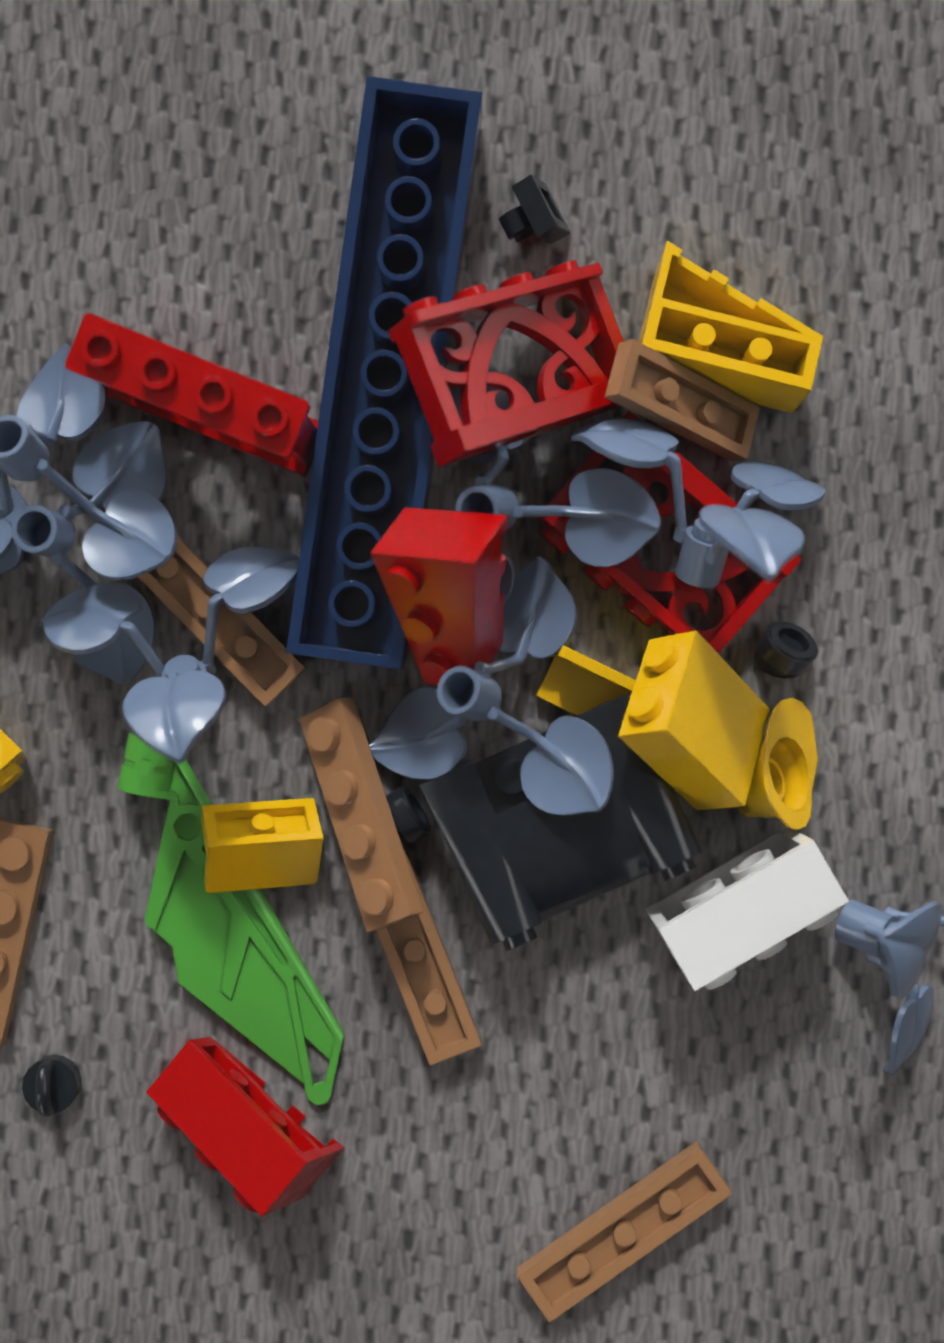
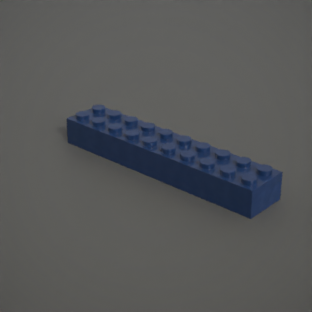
(371, 432)

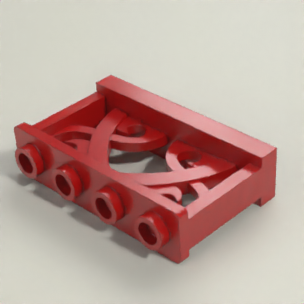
(195, 393)
(485, 424)
(634, 581)

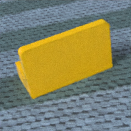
(581, 683)
(261, 844)

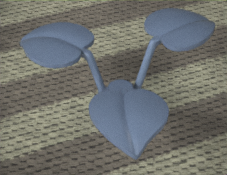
(112, 462)
(607, 513)
(136, 527)
(751, 534)
(185, 696)
(570, 765)
(905, 942)

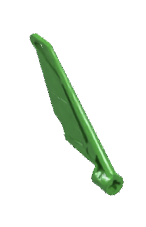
(230, 942)

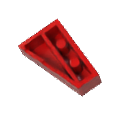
(445, 585)
(240, 1127)

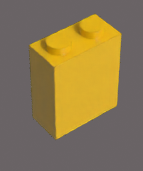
(695, 722)

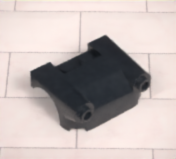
(540, 864)

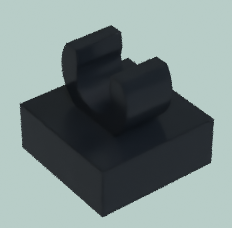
(535, 215)

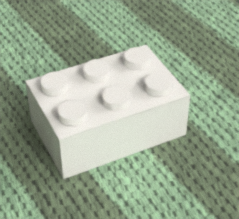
(747, 908)

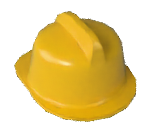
(785, 767)

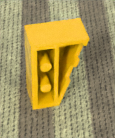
(728, 335)

